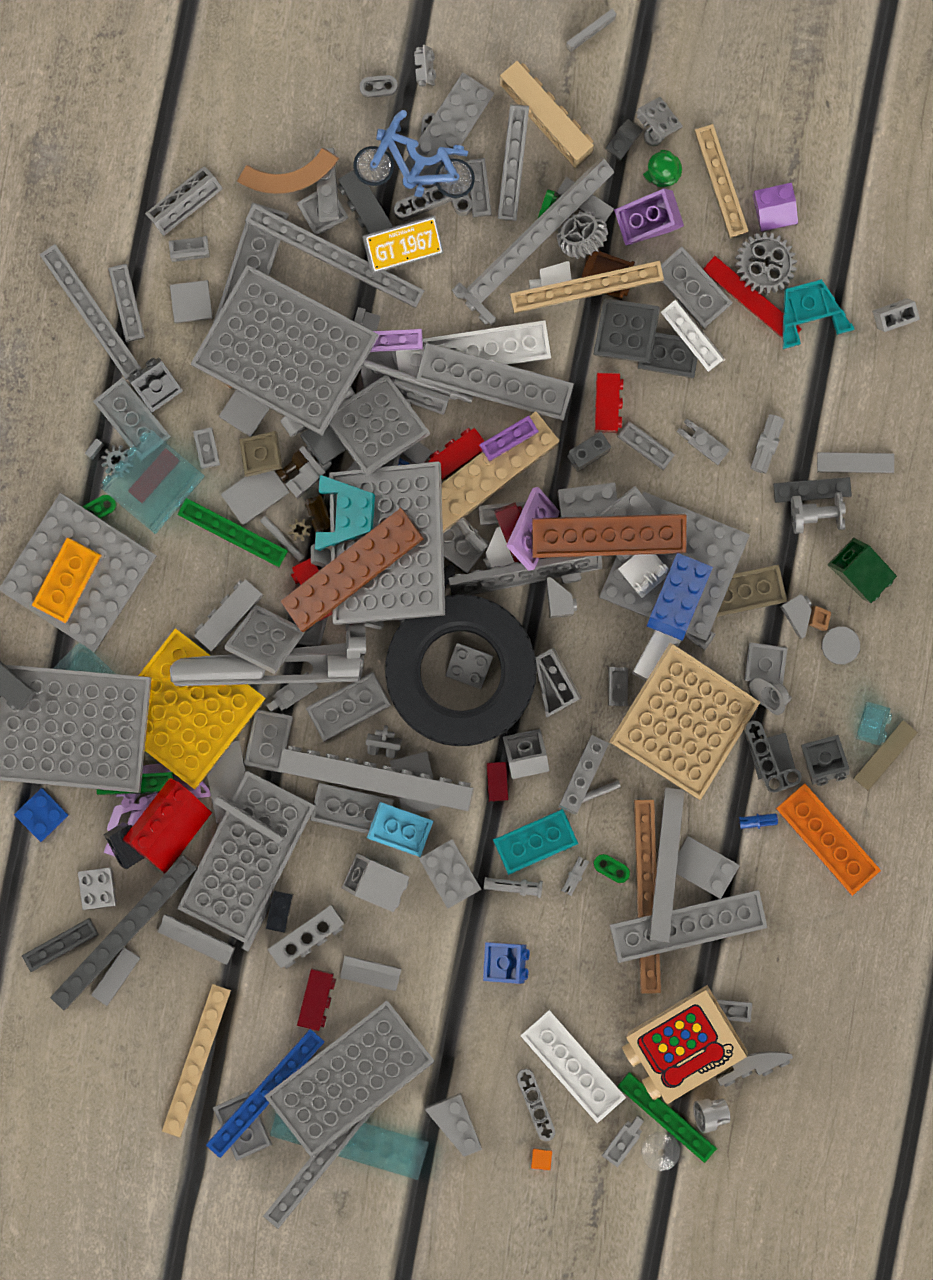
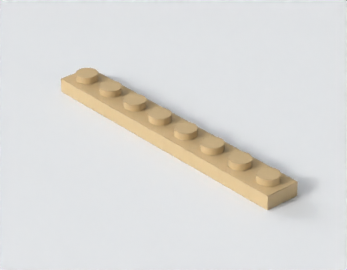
(586, 287)
(196, 1060)

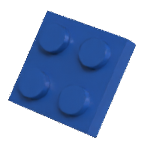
(41, 815)

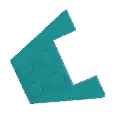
(807, 304)
(353, 513)

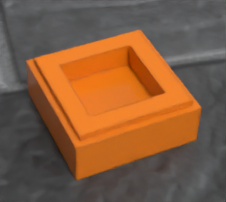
(541, 1159)

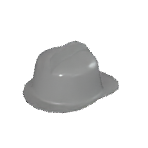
(771, 695)

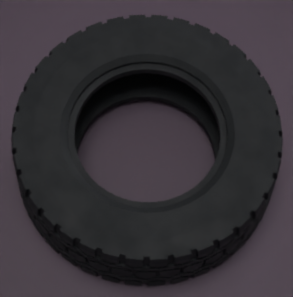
(470, 726)

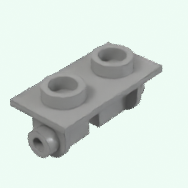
(425, 57)

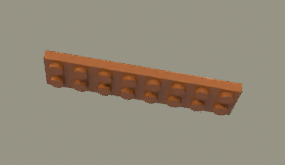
(608, 535)
(352, 570)

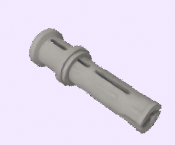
(523, 887)

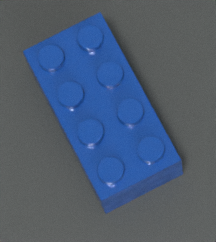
(679, 596)

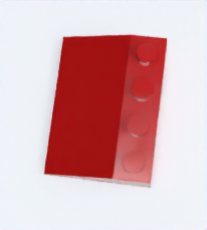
(167, 825)

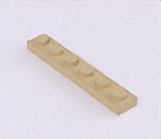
(721, 181)

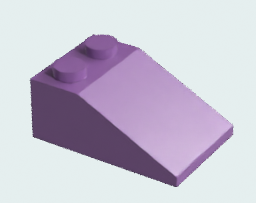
(649, 217)

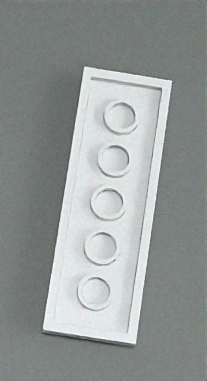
(573, 1066)

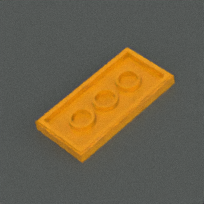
(66, 580)

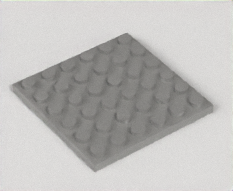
(705, 542)
(110, 585)

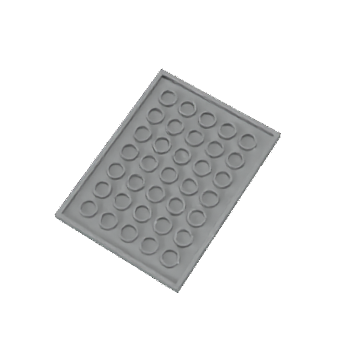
(284, 350)
(416, 580)
(76, 730)

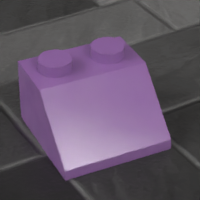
(775, 207)

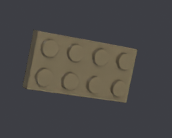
(753, 591)

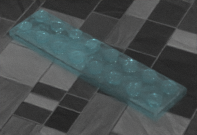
(374, 1148)

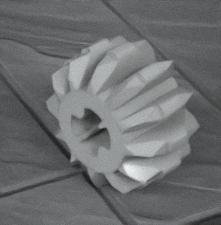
(111, 455)

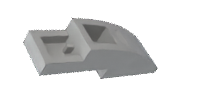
(760, 1061)

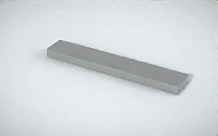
(513, 162)

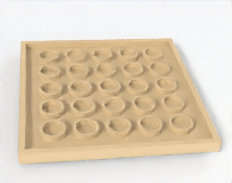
(684, 721)

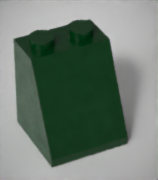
(862, 570)

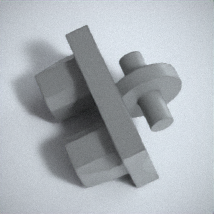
(383, 739)

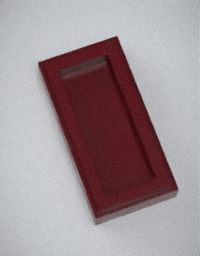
(497, 781)

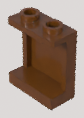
(603, 263)

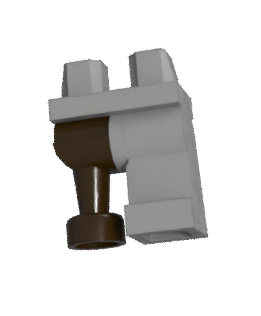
(308, 468)

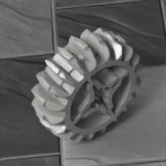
(582, 234)

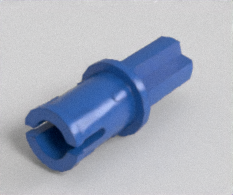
(758, 821)

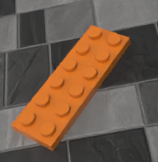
(828, 839)

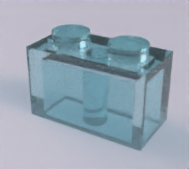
(873, 724)

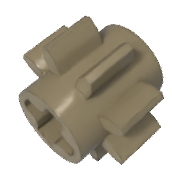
(294, 528)

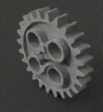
(768, 246)

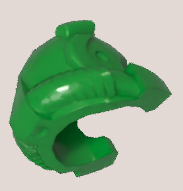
(663, 169)

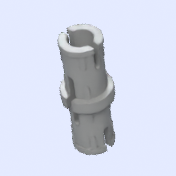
(471, 535)
(575, 876)

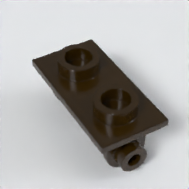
(317, 508)

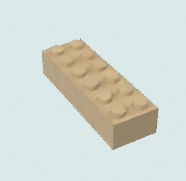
(547, 114)

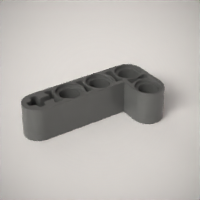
(768, 755)

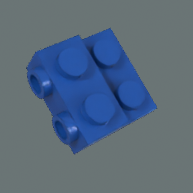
(505, 962)

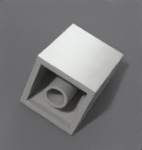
(375, 882)

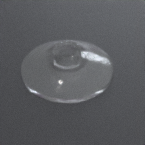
(658, 1141)

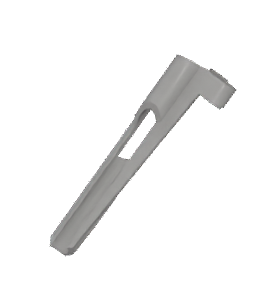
(329, 662)

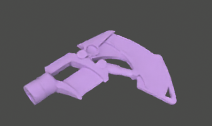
(137, 809)

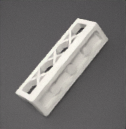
(692, 335)

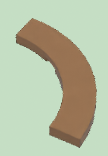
(290, 181)

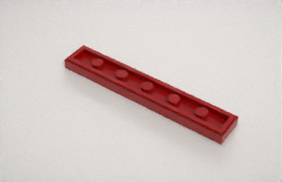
(749, 299)

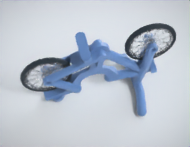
(375, 166)

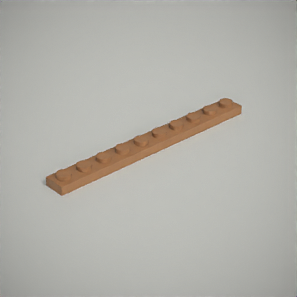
(646, 874)

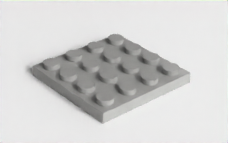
(377, 425)

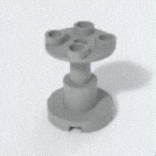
(811, 513)

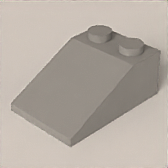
(705, 867)

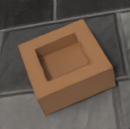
(819, 618)

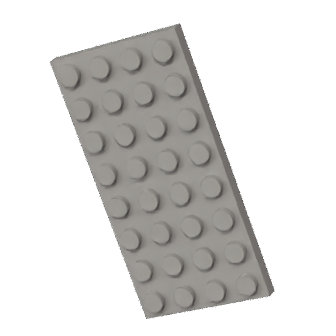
(244, 863)
(349, 1079)

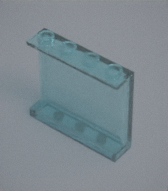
(152, 481)

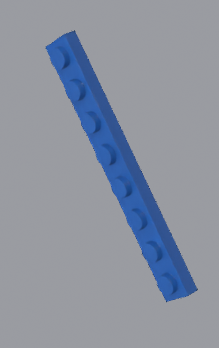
(256, 1102)

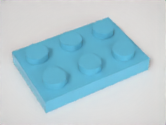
(400, 829)

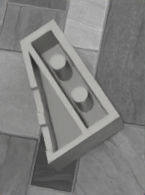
(555, 683)
(456, 1123)

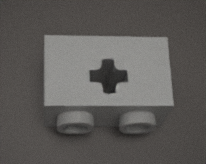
(896, 315)

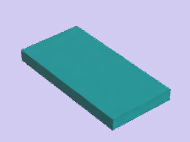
(535, 841)

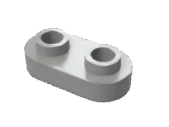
(378, 84)

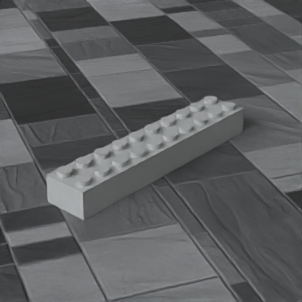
(376, 779)

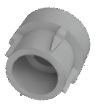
(710, 1114)

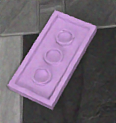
(521, 538)

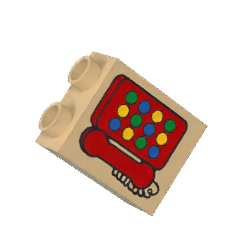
(684, 1046)

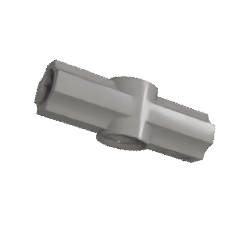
(767, 444)

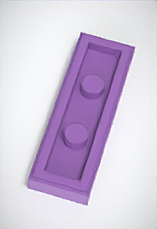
(508, 438)

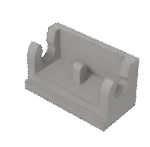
(189, 249)
(617, 686)

